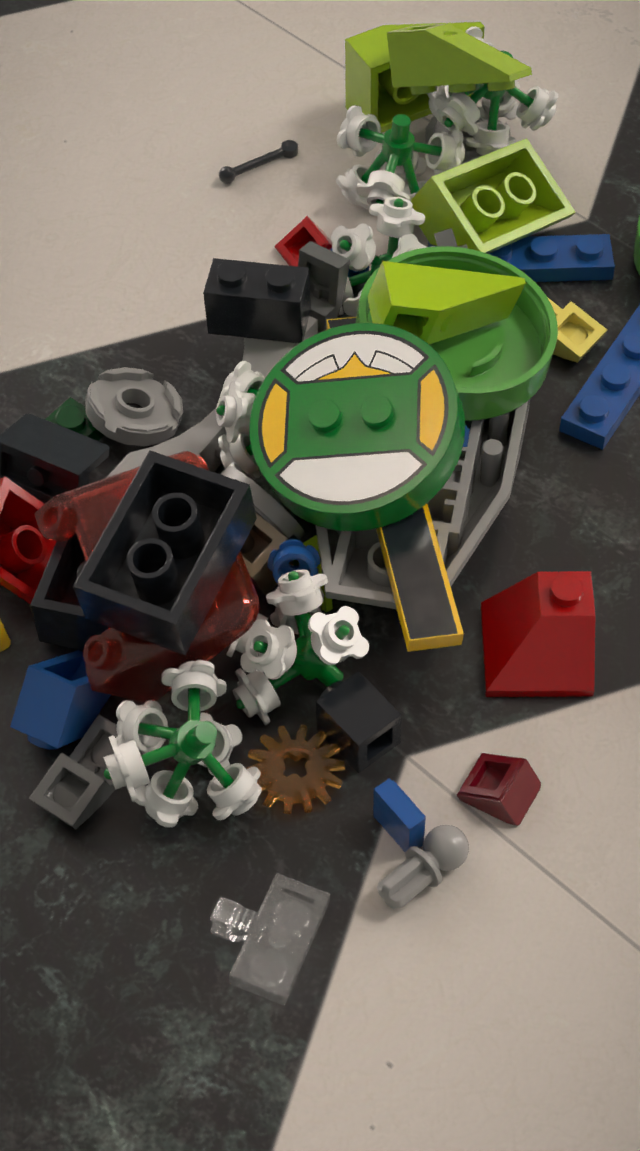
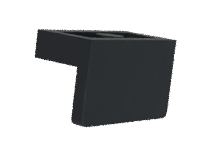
(48, 457)

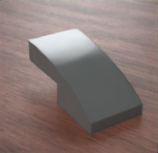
(327, 281)
(77, 783)

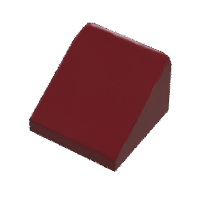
(501, 787)

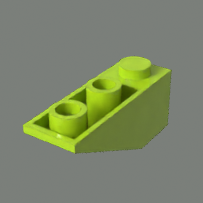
(447, 56)
(440, 301)

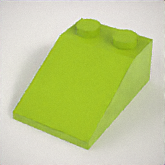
(370, 80)

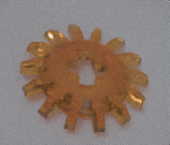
(294, 788)

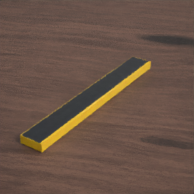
(417, 575)

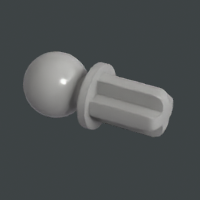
(443, 850)

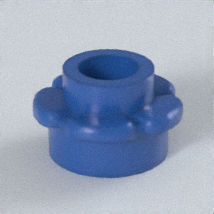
(289, 550)

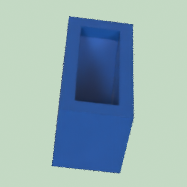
(57, 702)

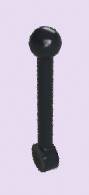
(288, 149)

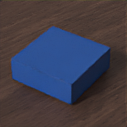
(399, 815)

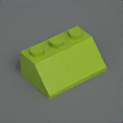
(492, 199)

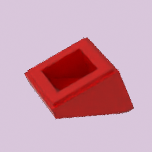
(299, 237)

